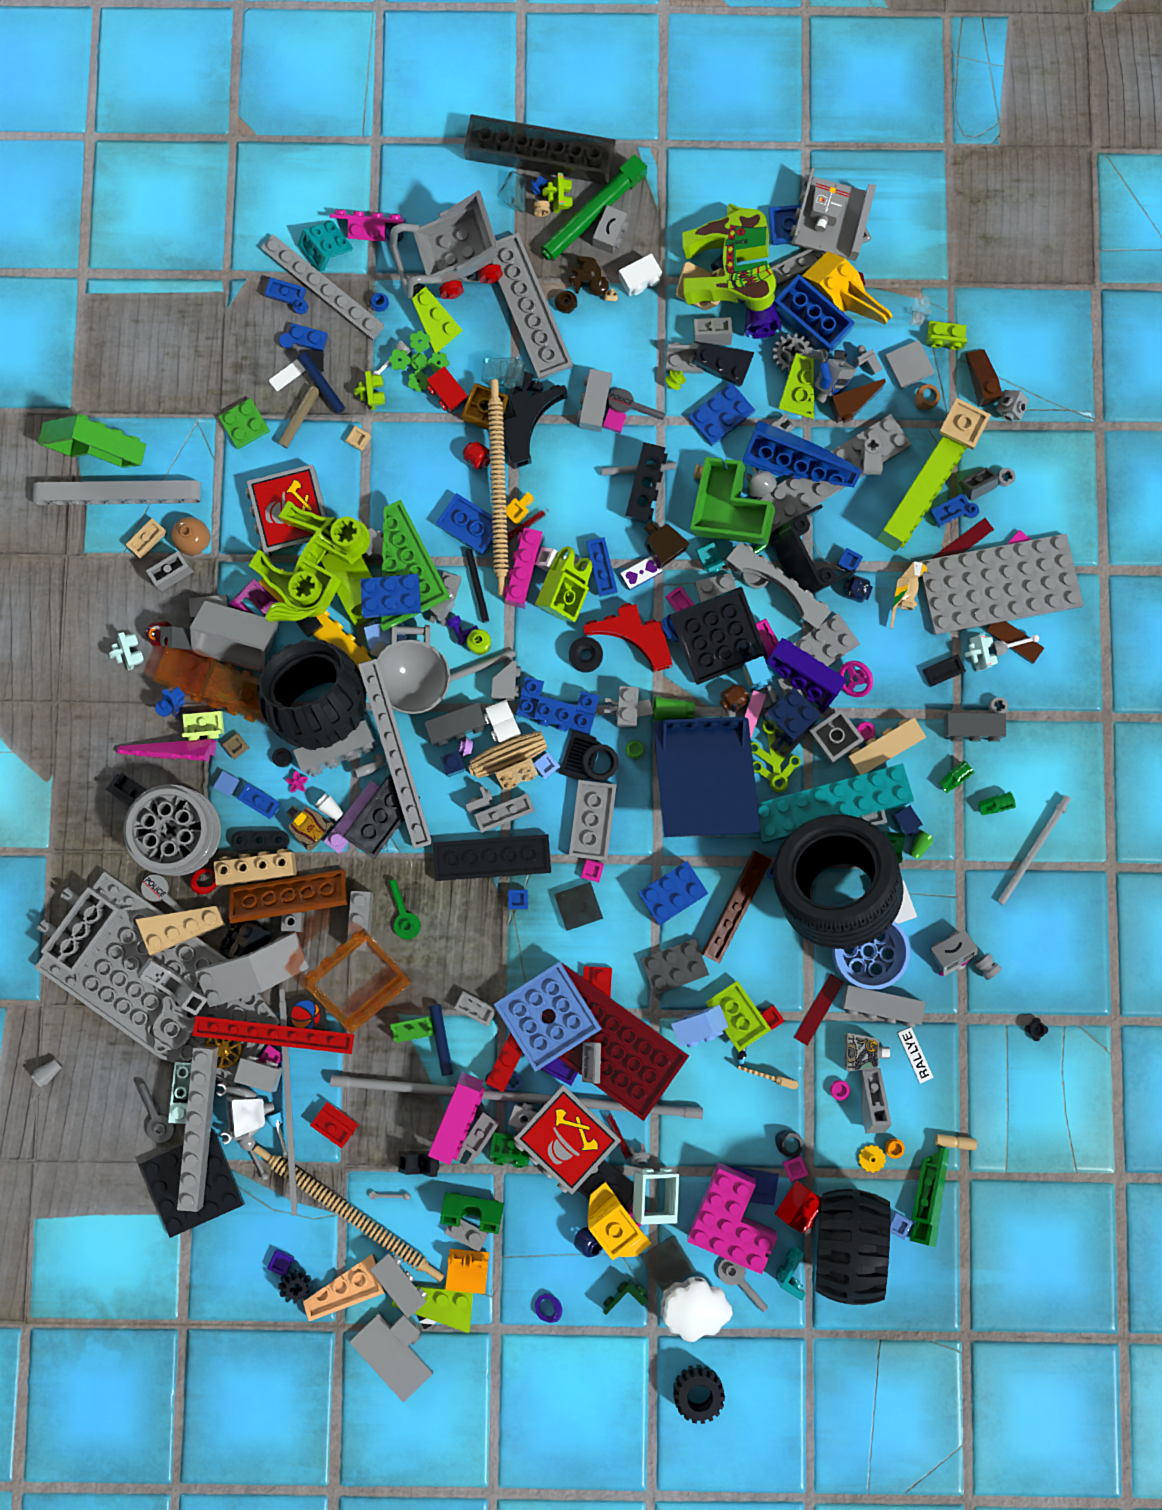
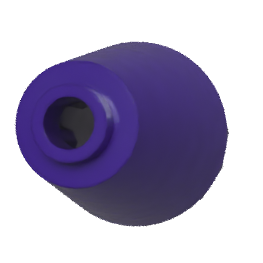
(762, 323)

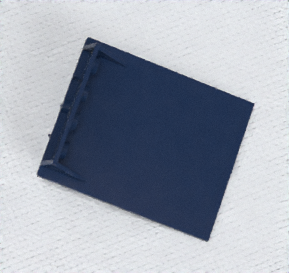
(706, 777)

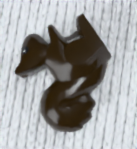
(589, 273)

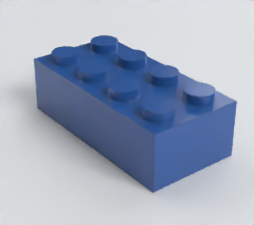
(812, 315)

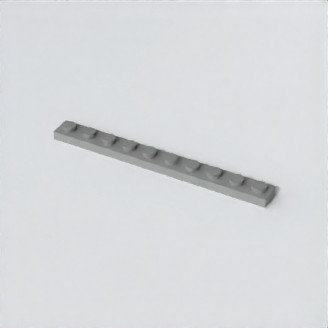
(395, 753)

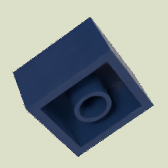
(791, 716)

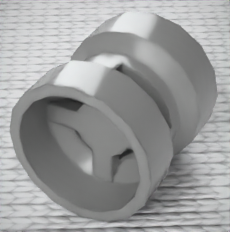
(988, 966)

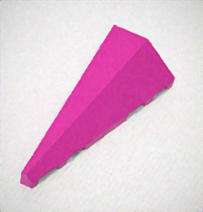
(191, 750)

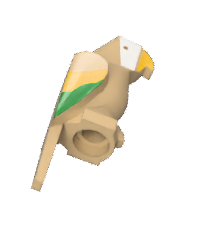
(907, 589)

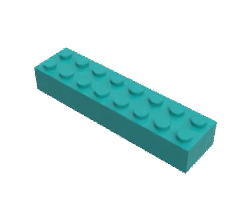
(851, 796)

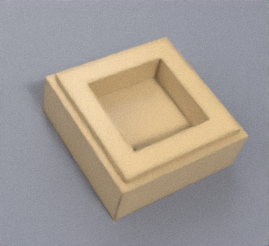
(358, 438)

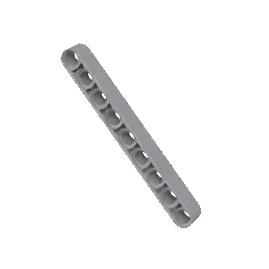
(117, 492)

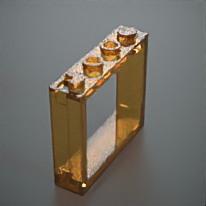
(372, 1005)

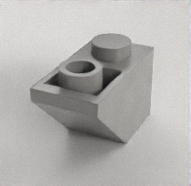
(504, 683)

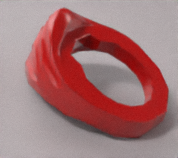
(202, 890)

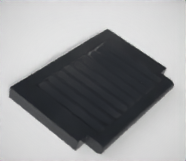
(577, 745)

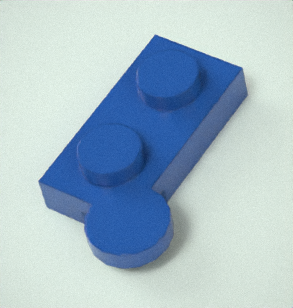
(287, 293)
(304, 337)
(953, 509)

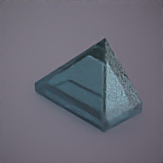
(514, 191)

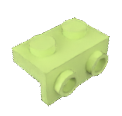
(203, 724)

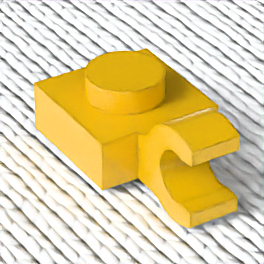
(517, 509)

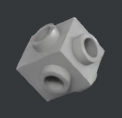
(1012, 405)
(519, 1111)

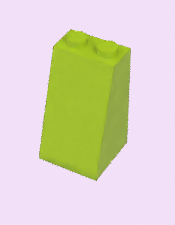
(350, 587)

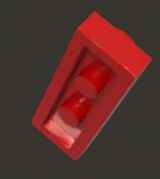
(505, 1064)

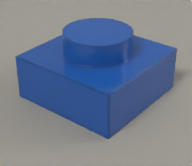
(849, 560)
(517, 899)

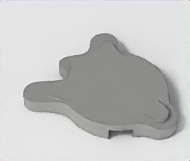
(172, 1027)

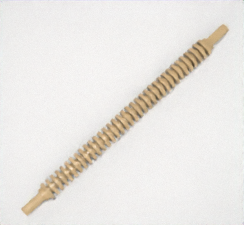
(498, 486)
(422, 1264)

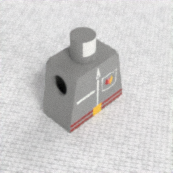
(826, 205)

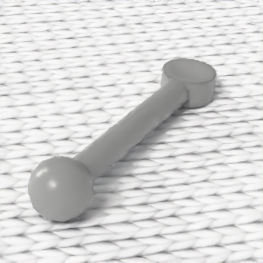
(373, 1195)

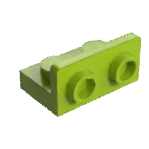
(946, 335)

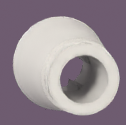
(329, 807)

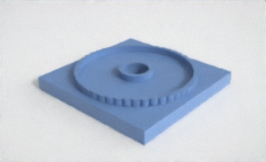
(523, 1016)

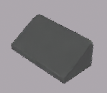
(979, 483)

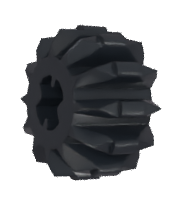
(302, 1289)

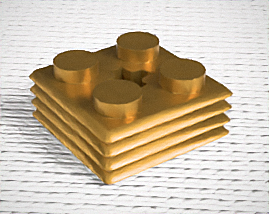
(477, 399)

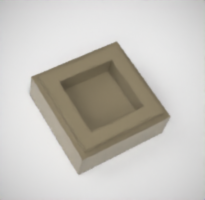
(236, 746)

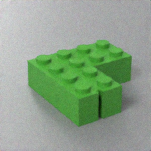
(81, 437)
(721, 511)

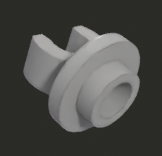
(639, 1158)

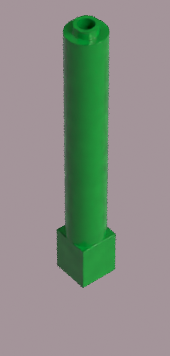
(628, 177)

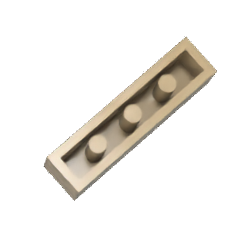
(886, 747)

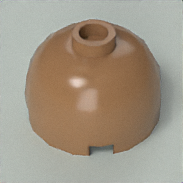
(190, 536)

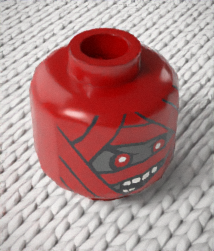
(476, 455)

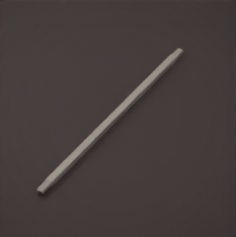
(288, 1109)

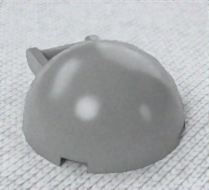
(413, 671)

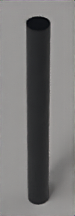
(477, 586)

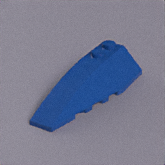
(791, 455)

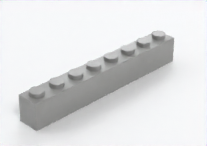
(197, 1128)

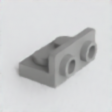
(680, 358)

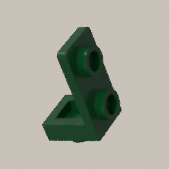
(636, 1291)

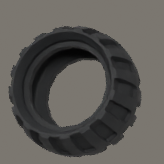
(298, 670)
(853, 1247)

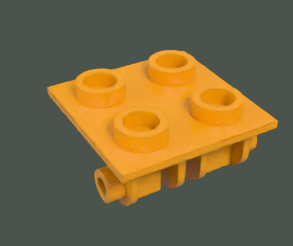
(467, 1271)

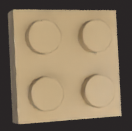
(964, 423)

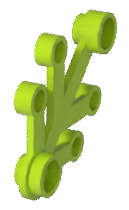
(774, 760)

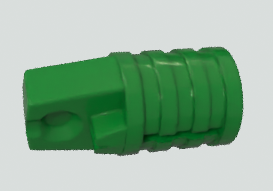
(956, 776)
(997, 804)

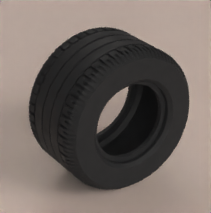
(833, 842)

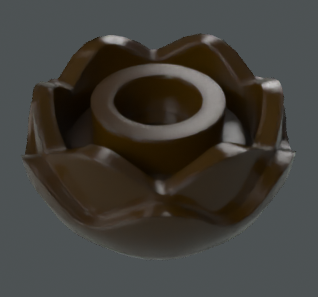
(567, 307)

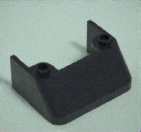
(795, 558)

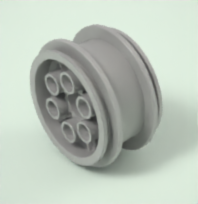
(202, 842)

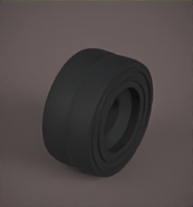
(578, 646)

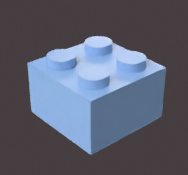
(700, 1026)

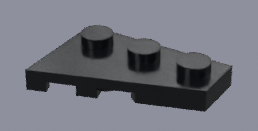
(724, 362)

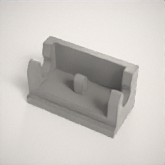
(713, 331)

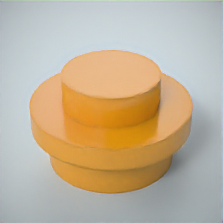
(894, 1148)

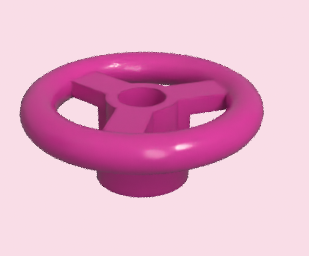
(864, 676)

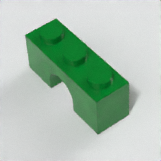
(457, 1206)

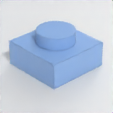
(546, 765)

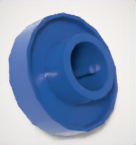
(668, 629)

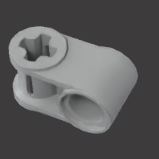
(871, 460)

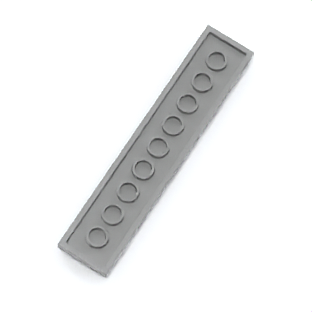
(800, 495)

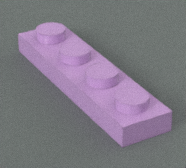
(335, 838)

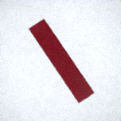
(967, 540)
(819, 1009)

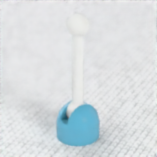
(275, 1120)

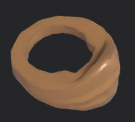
(920, 401)

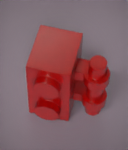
(799, 1207)

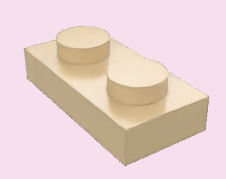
(146, 538)

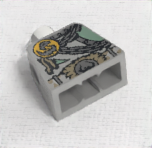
(862, 1052)

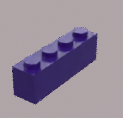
(806, 673)

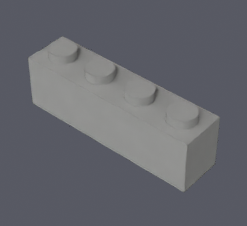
(883, 1005)

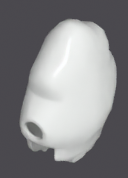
(694, 1309)

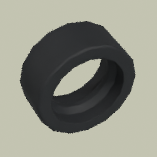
(613, 758)

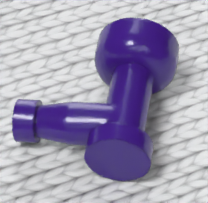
(461, 635)

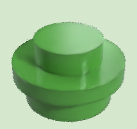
(634, 749)

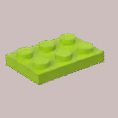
(741, 1015)

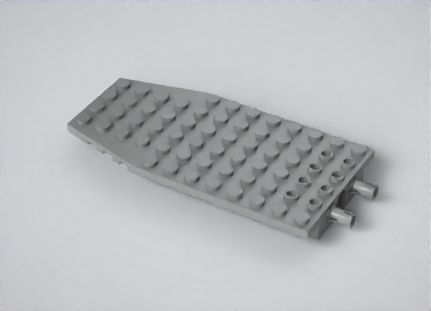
(98, 962)

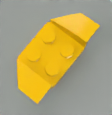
(613, 1225)

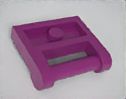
(256, 595)

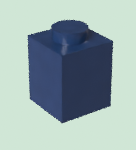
(453, 763)
(907, 821)

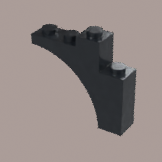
(527, 413)

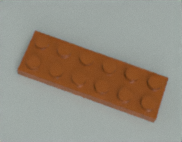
(287, 896)

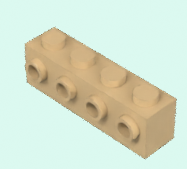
(256, 868)

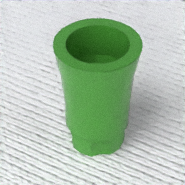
(672, 709)

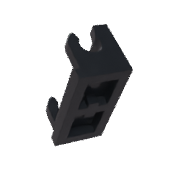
(125, 788)

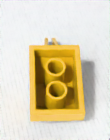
(844, 288)

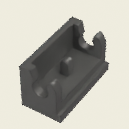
(177, 637)

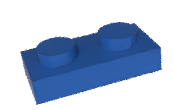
(259, 801)

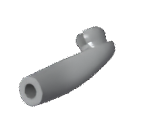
(369, 768)

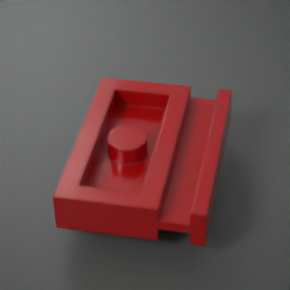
(599, 977)
(334, 1124)

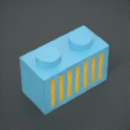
(756, 674)

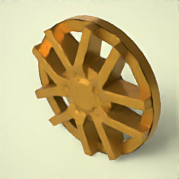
(225, 1050)

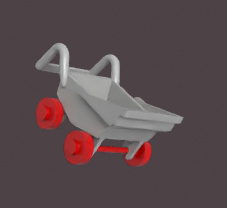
(452, 248)

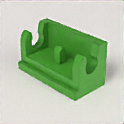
(412, 1029)

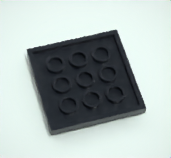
(718, 635)
(220, 1187)

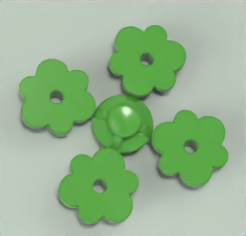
(418, 360)

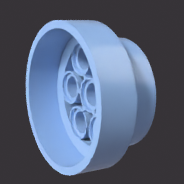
(890, 969)

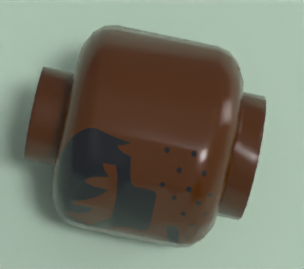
(734, 698)

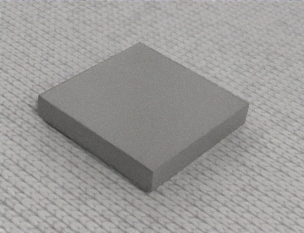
(909, 364)

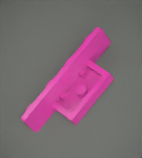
(367, 226)

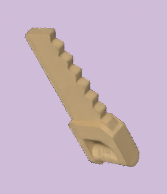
(783, 1081)

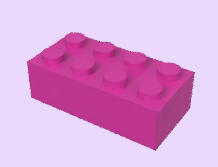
(456, 1119)

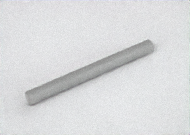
(632, 469)
(482, 665)

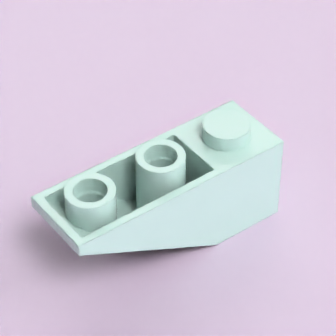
(180, 1093)

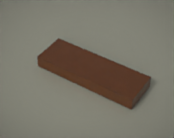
(1006, 632)

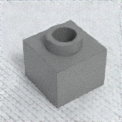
(297, 926)

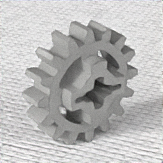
(784, 352)

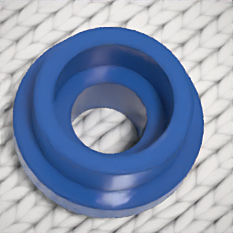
(379, 297)

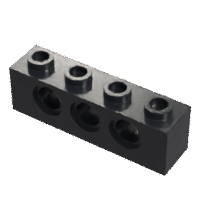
(648, 453)

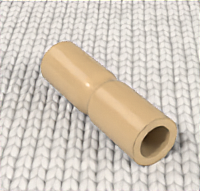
(958, 1142)

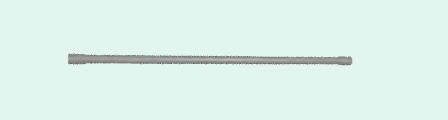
(347, 1081)

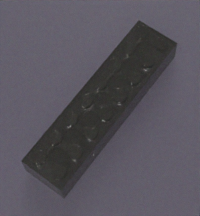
(539, 149)

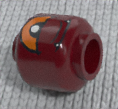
(153, 633)

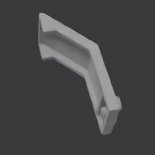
(253, 971)

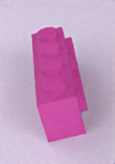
(524, 567)

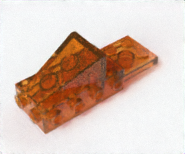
(210, 682)

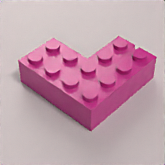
(721, 1223)

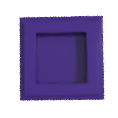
(280, 1262)

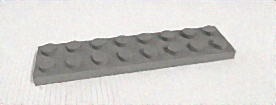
(530, 309)

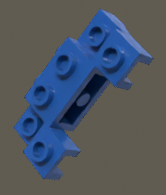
(555, 712)

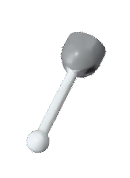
(400, 346)
(1001, 647)

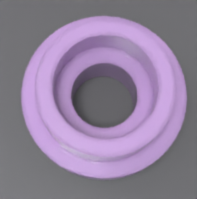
(465, 746)

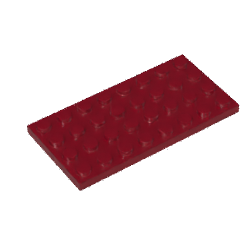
(634, 1056)

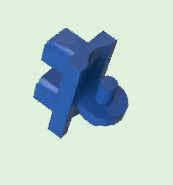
(170, 702)

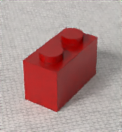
(447, 390)

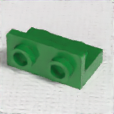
(505, 1152)

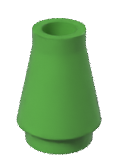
(921, 843)

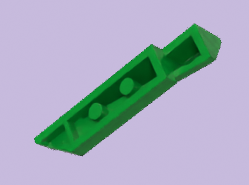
(929, 1198)

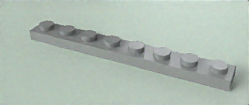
(322, 287)

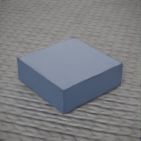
(226, 783)
(900, 1225)

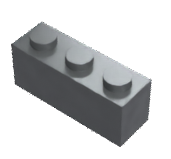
(456, 725)
(975, 726)

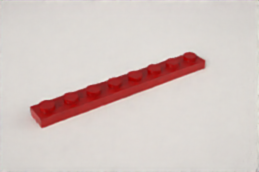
(273, 1035)

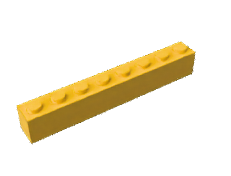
(331, 632)

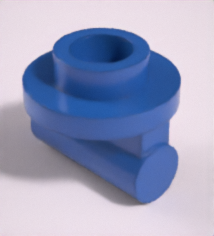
(538, 185)

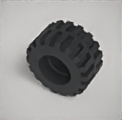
(704, 1410)

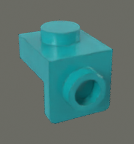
(710, 557)

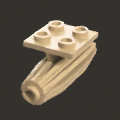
(510, 760)

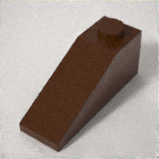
(983, 378)
(850, 403)

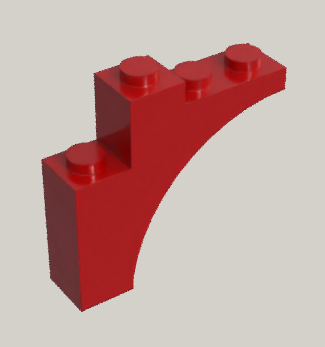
(628, 626)

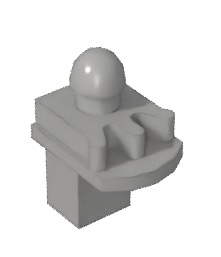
(869, 359)

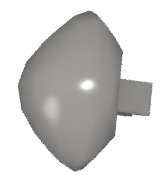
(760, 483)

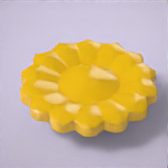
(872, 1158)

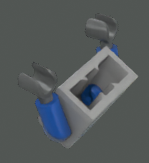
(833, 373)

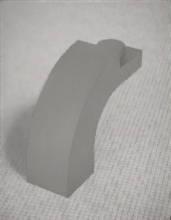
(173, 984)

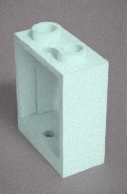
(670, 1211)

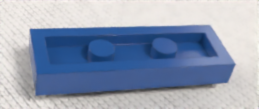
(601, 567)

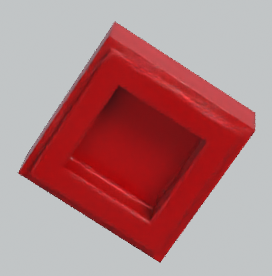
(772, 1017)

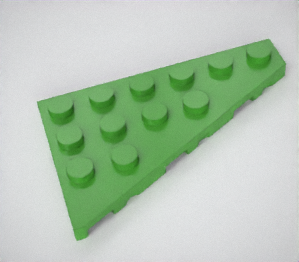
(406, 555)

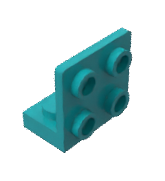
(323, 243)
(785, 1273)

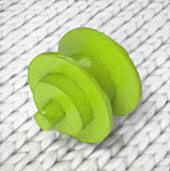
(675, 379)

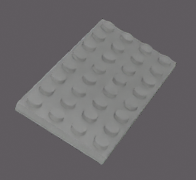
(1000, 584)

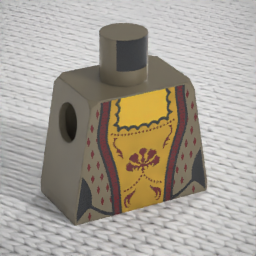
(309, 826)

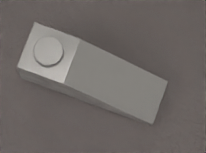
(874, 1102)

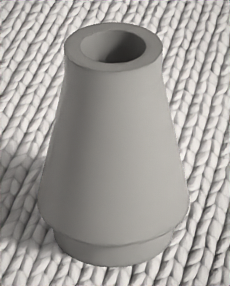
(44, 1074)

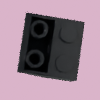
(244, 938)

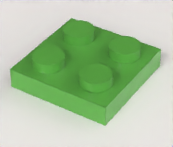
(244, 423)

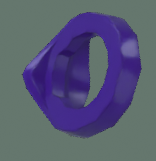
(557, 1307)

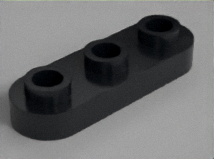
(269, 840)

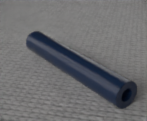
(321, 383)
(441, 1040)

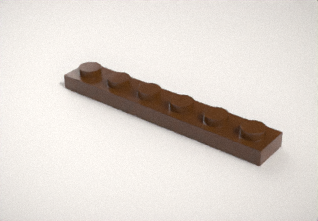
(736, 906)

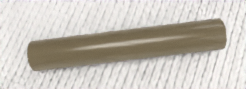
(299, 416)

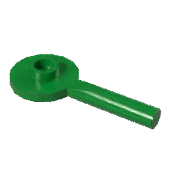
(406, 924)

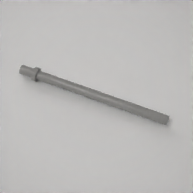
(1059, 809)

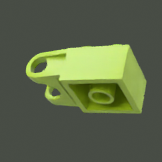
(565, 586)

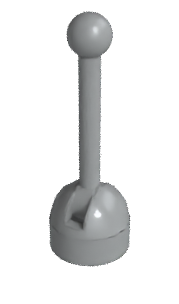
(248, 1145)

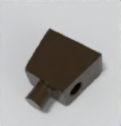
(664, 544)

